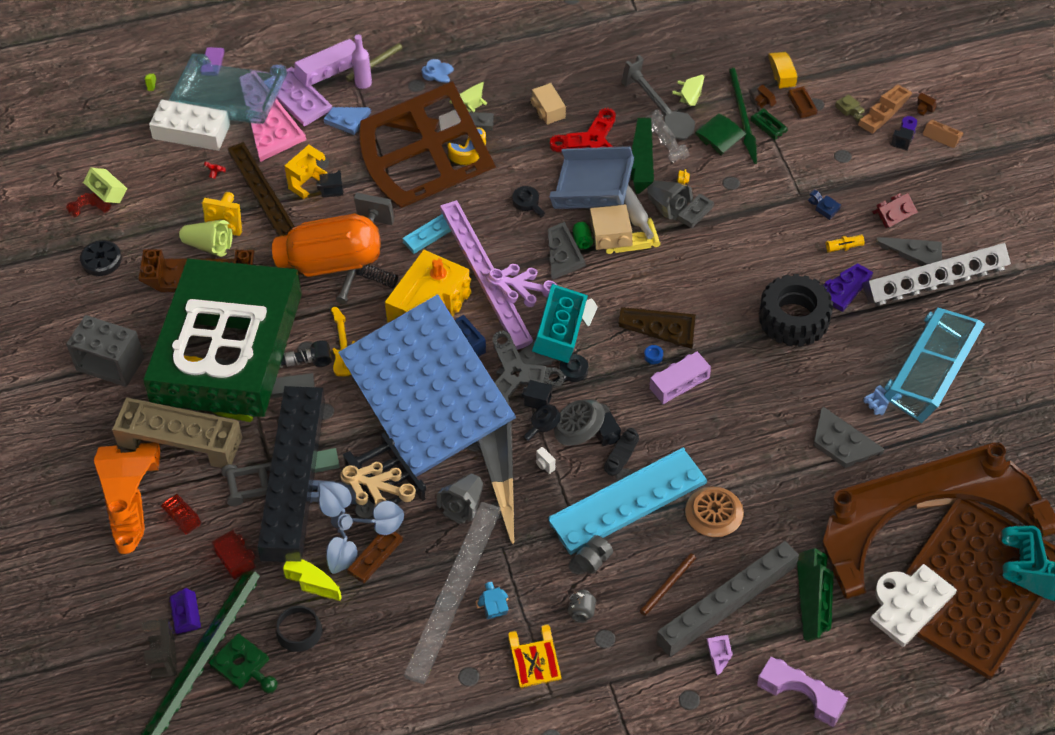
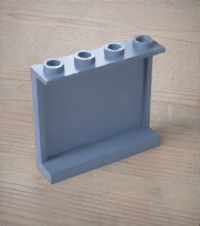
(593, 177)

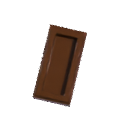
(802, 102)

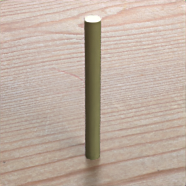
(378, 59)

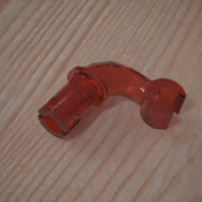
(87, 198)

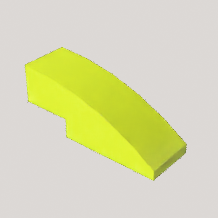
(312, 579)

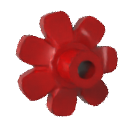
(214, 168)

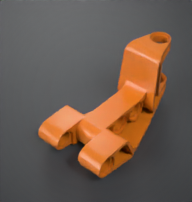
(119, 479)

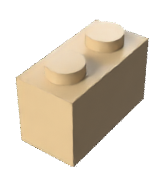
(548, 103)

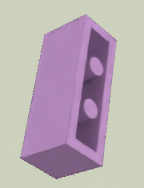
(680, 377)

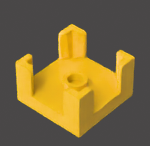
(302, 168)

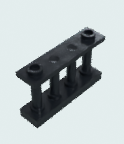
(396, 459)

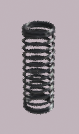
(391, 284)

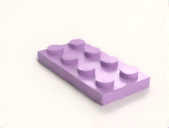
(302, 101)

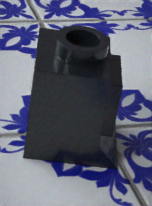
(330, 184)

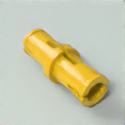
(856, 241)

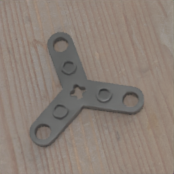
(511, 360)

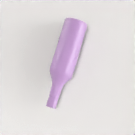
(361, 65)

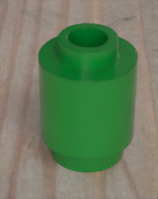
(582, 235)

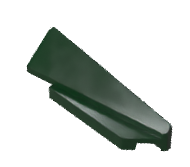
(642, 150)
(815, 593)

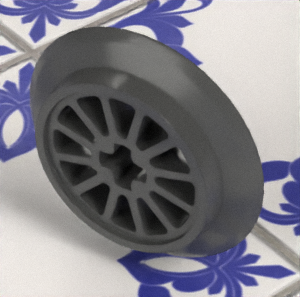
(579, 422)

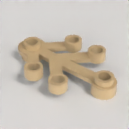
(375, 483)

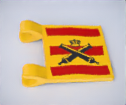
(535, 661)

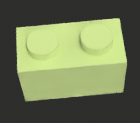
(105, 185)

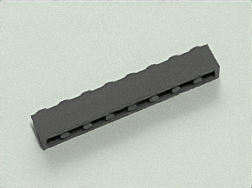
(727, 599)

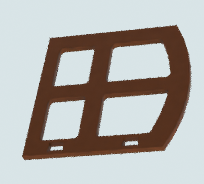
(430, 141)

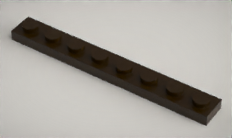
(261, 189)

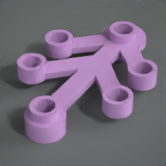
(499, 278)

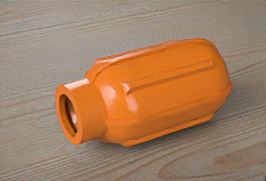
(328, 245)

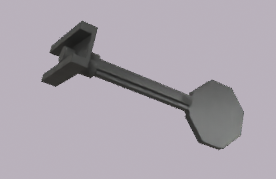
(678, 122)

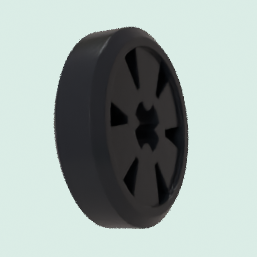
(100, 267)

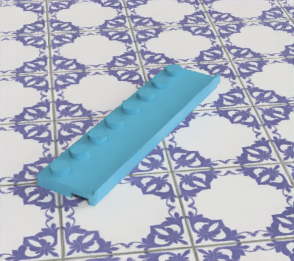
(627, 500)

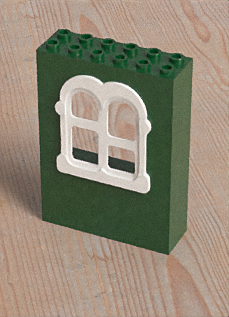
(230, 297)

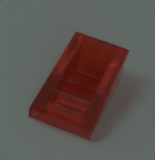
(187, 523)

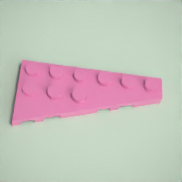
(276, 133)

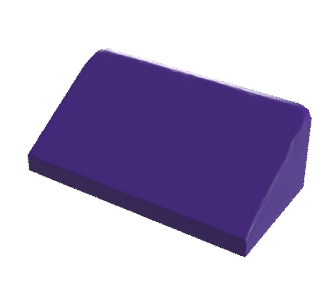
(185, 611)

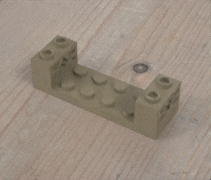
(178, 428)

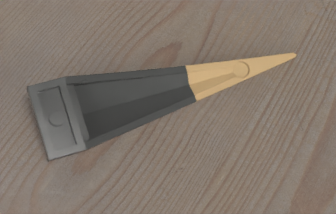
(499, 462)

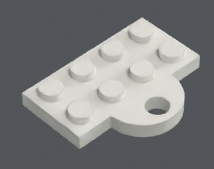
(910, 602)

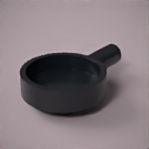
(526, 199)
(574, 370)
(543, 420)

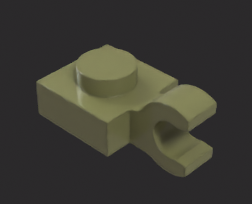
(848, 106)

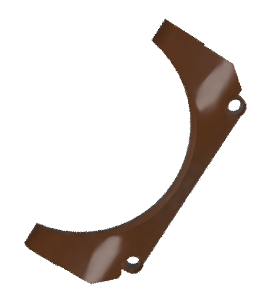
(965, 475)

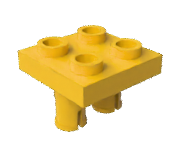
(223, 210)

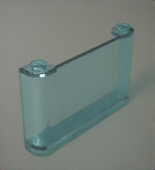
(240, 92)

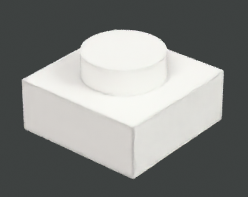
(545, 460)

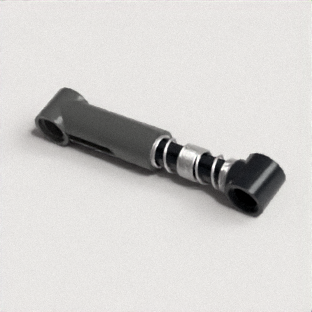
(318, 354)

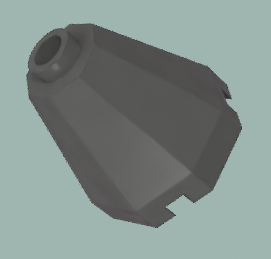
(670, 197)
(461, 498)

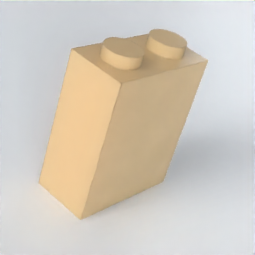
(611, 227)

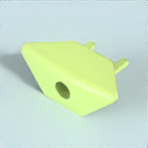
(691, 90)
(472, 97)

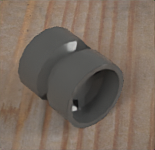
(595, 552)

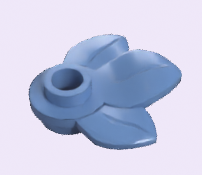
(437, 71)

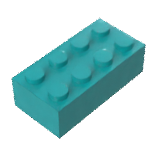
(560, 323)

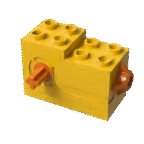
(426, 279)

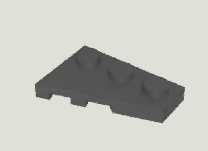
(563, 251)

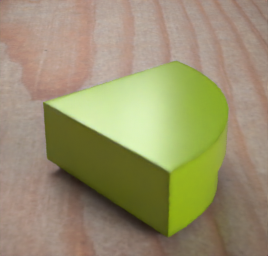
(150, 80)

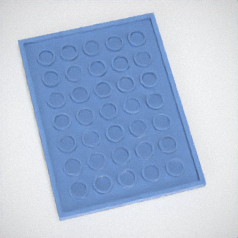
(426, 385)

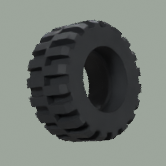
(790, 328)

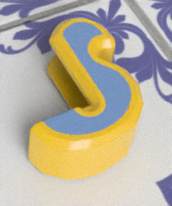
(467, 154)

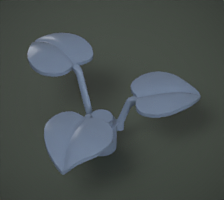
(332, 501)

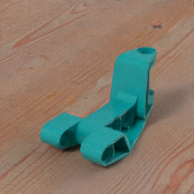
(1031, 547)

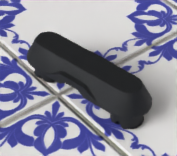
(621, 452)

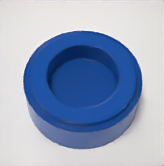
(653, 354)

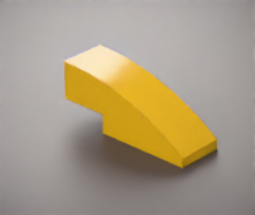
(783, 69)

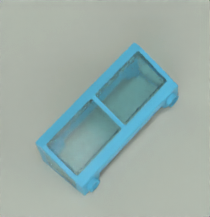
(933, 363)

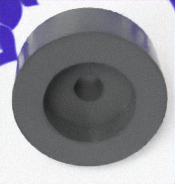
(365, 511)

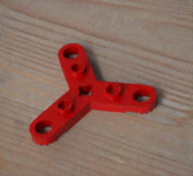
(597, 131)

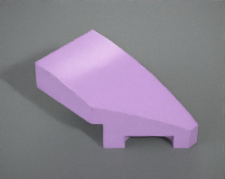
(720, 652)

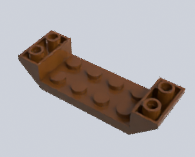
(165, 273)

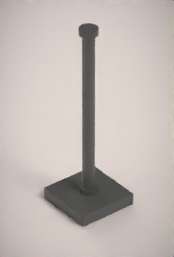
(377, 210)

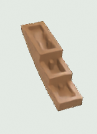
(885, 108)

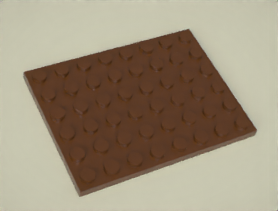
(987, 610)

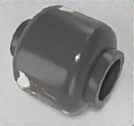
(581, 606)

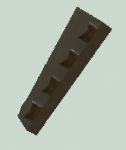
(664, 325)

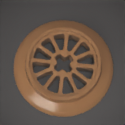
(714, 529)

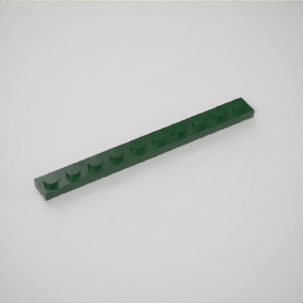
(204, 651)

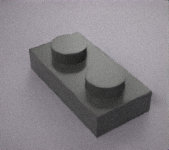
(483, 120)
(695, 210)

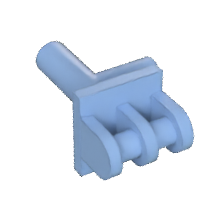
(877, 401)

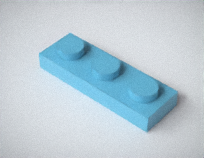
(426, 234)

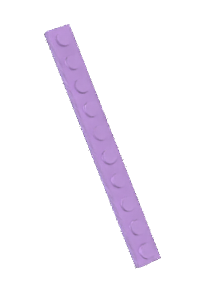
(481, 266)

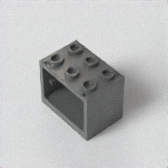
(105, 350)

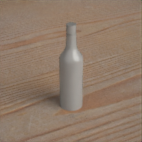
(637, 213)

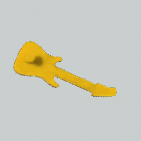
(339, 367)

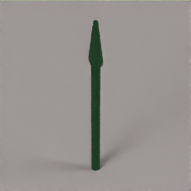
(749, 140)

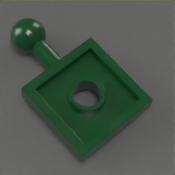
(240, 674)

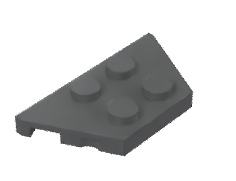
(843, 441)

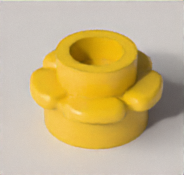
(683, 177)

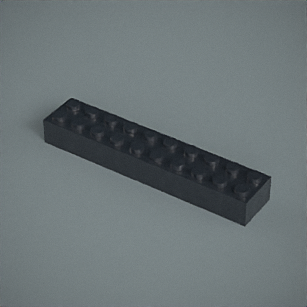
(291, 475)

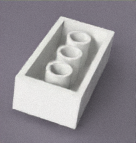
(189, 125)

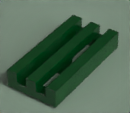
(766, 125)

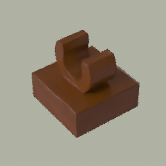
(765, 97)
(925, 103)

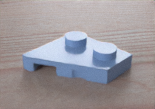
(347, 118)

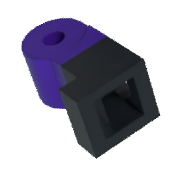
(903, 138)

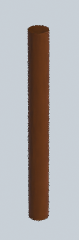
(667, 584)

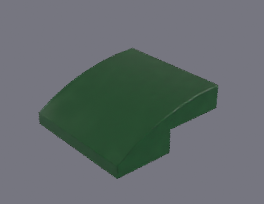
(720, 133)

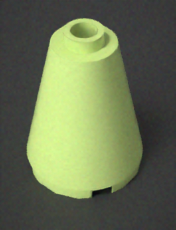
(208, 236)

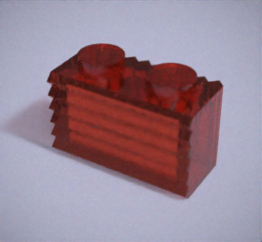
(233, 553)

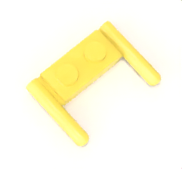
(639, 241)

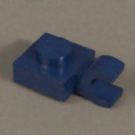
(825, 206)

